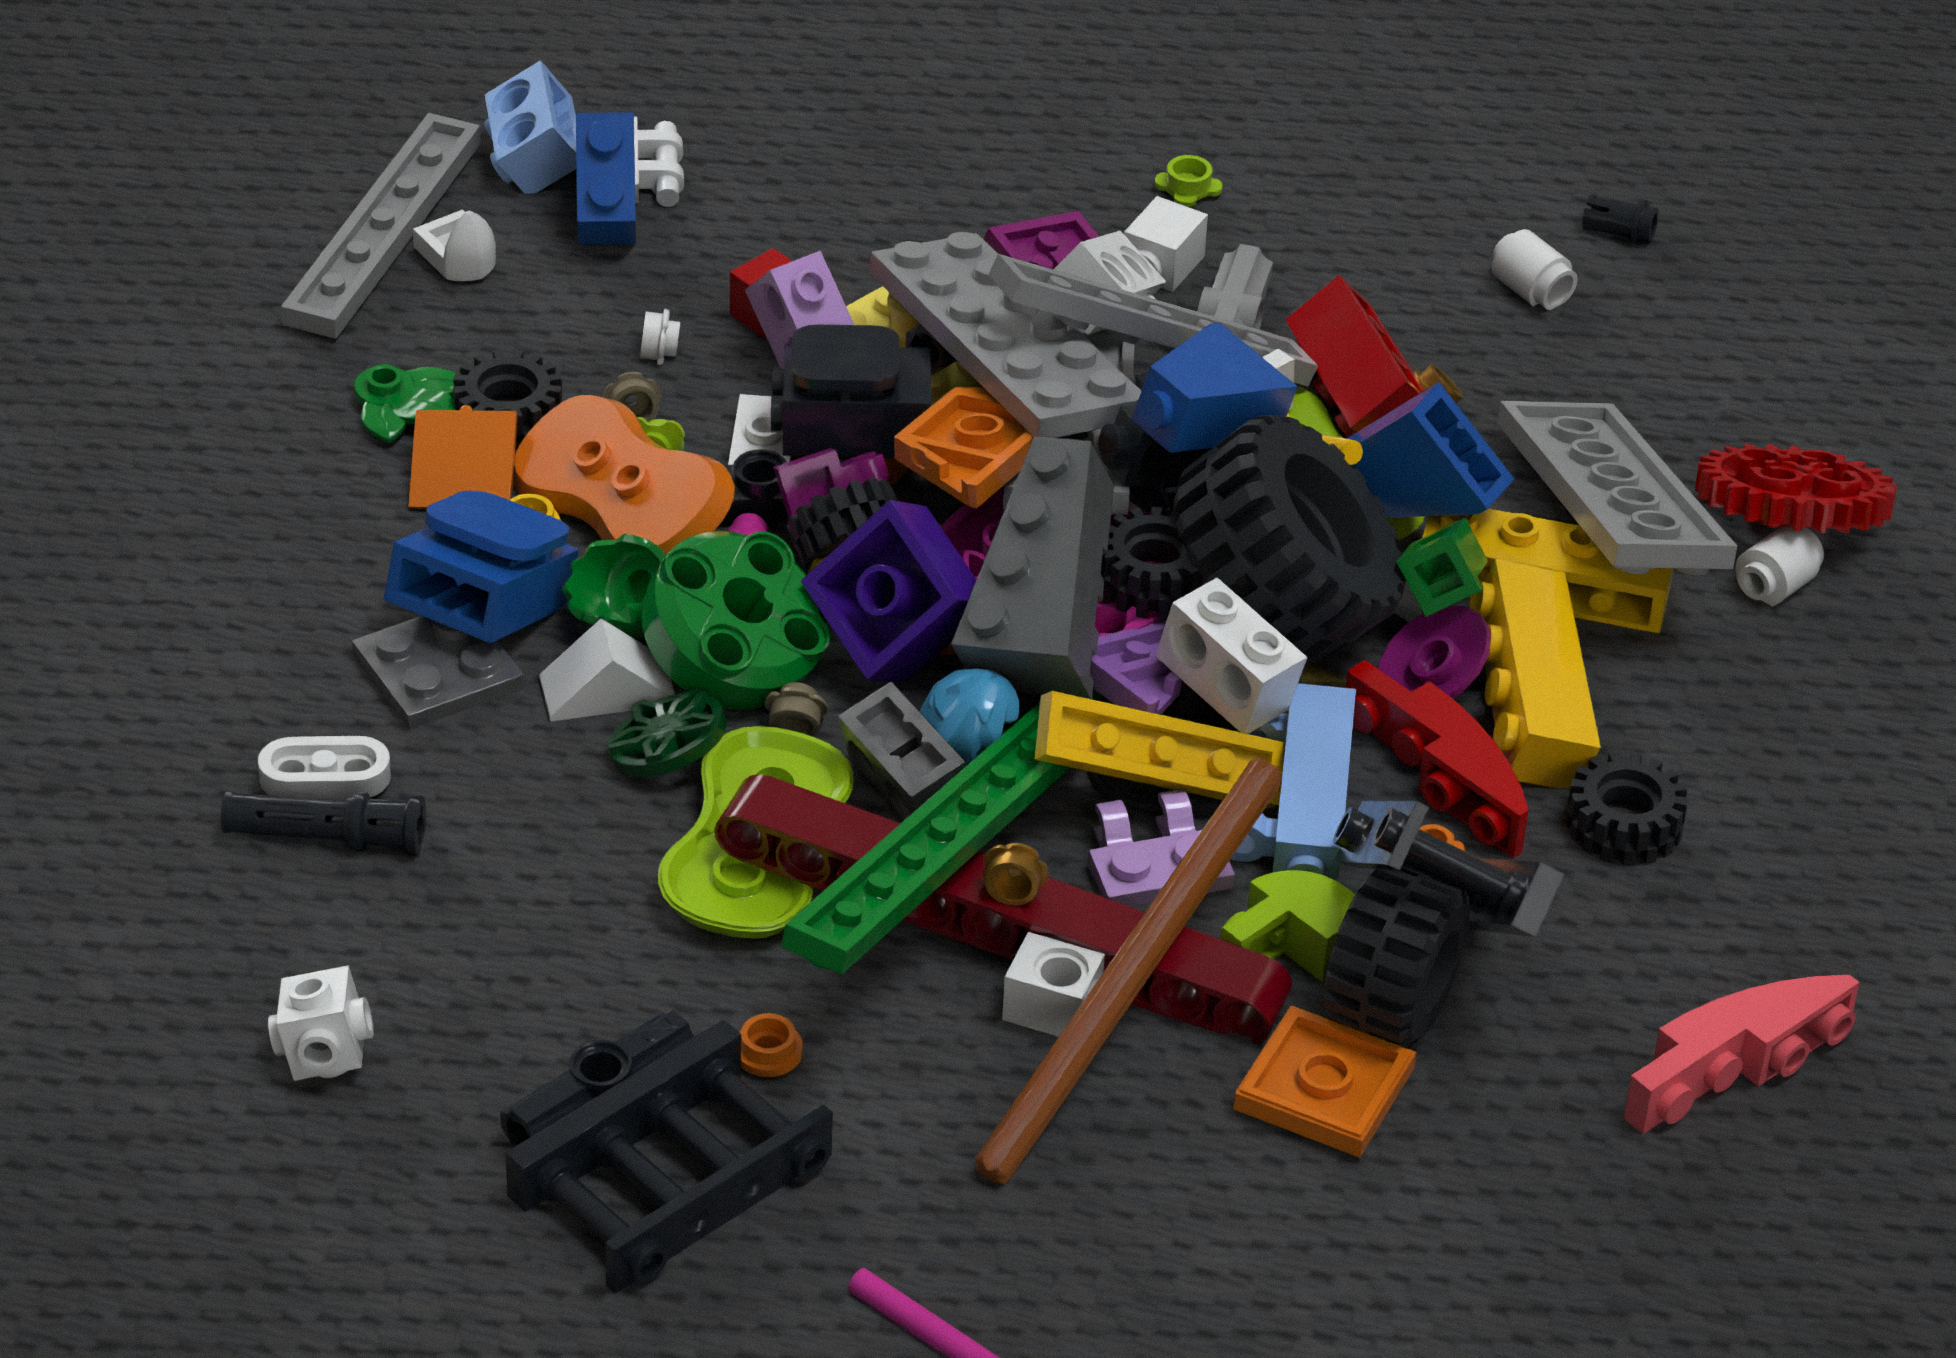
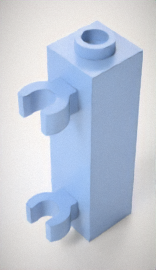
(1313, 782)

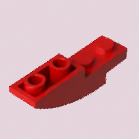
(1456, 756)

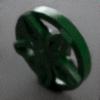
(668, 732)

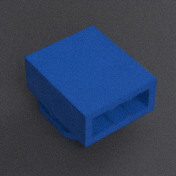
(482, 565)

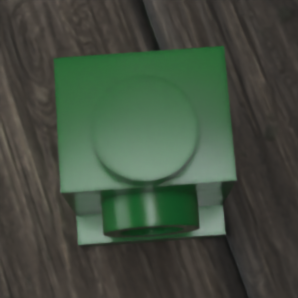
(1443, 566)

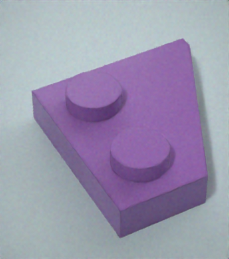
(1130, 671)

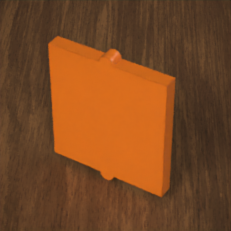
(461, 453)

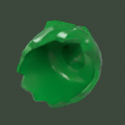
(613, 582)

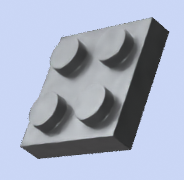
(435, 669)

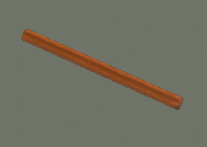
(1127, 972)

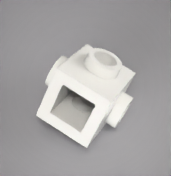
(320, 1024)

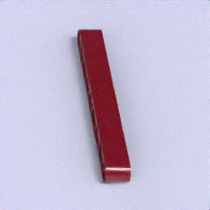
(821, 838)

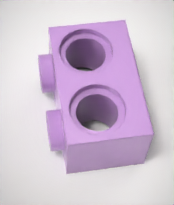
(794, 298)

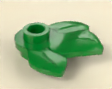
(396, 394)

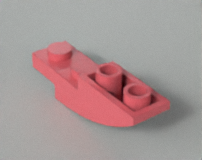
(1746, 1033)

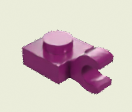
(820, 471)

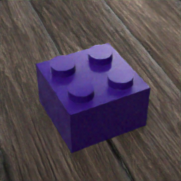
(893, 591)

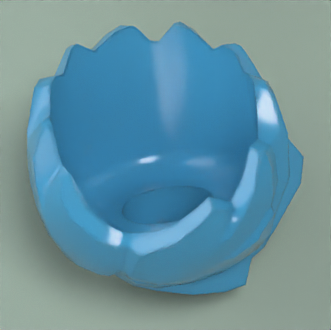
(971, 709)

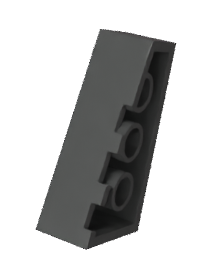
(1043, 574)

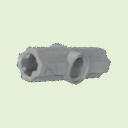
(1239, 287)

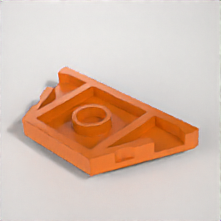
(965, 445)

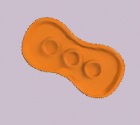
(608, 472)

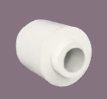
(1533, 269)
(1779, 564)

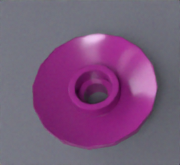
(1440, 649)

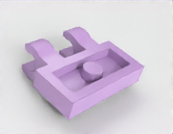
(1139, 869)

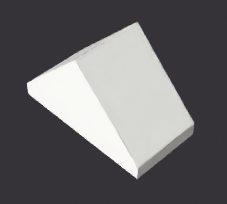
(602, 675)

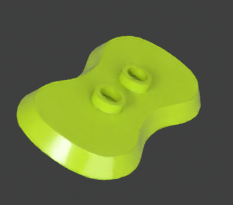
(719, 890)

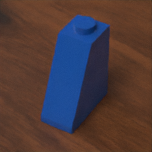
(1209, 391)
(1429, 460)

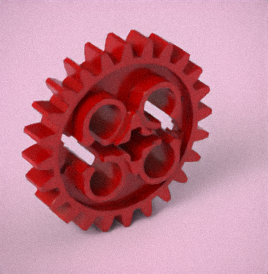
(1795, 488)

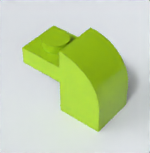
(1291, 916)

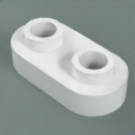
(324, 767)

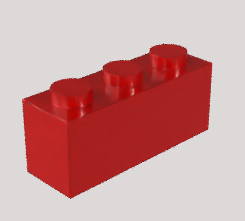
(1354, 355)

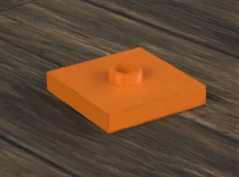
(1325, 1081)

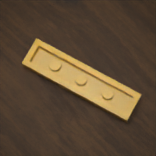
(1147, 746)

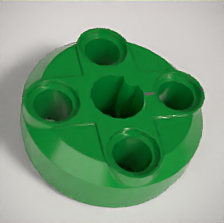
(733, 617)

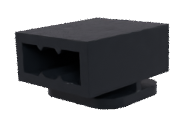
(848, 390)

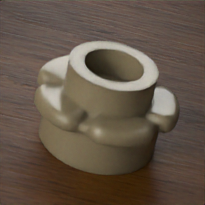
(646, 391)
(796, 708)

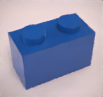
(605, 178)

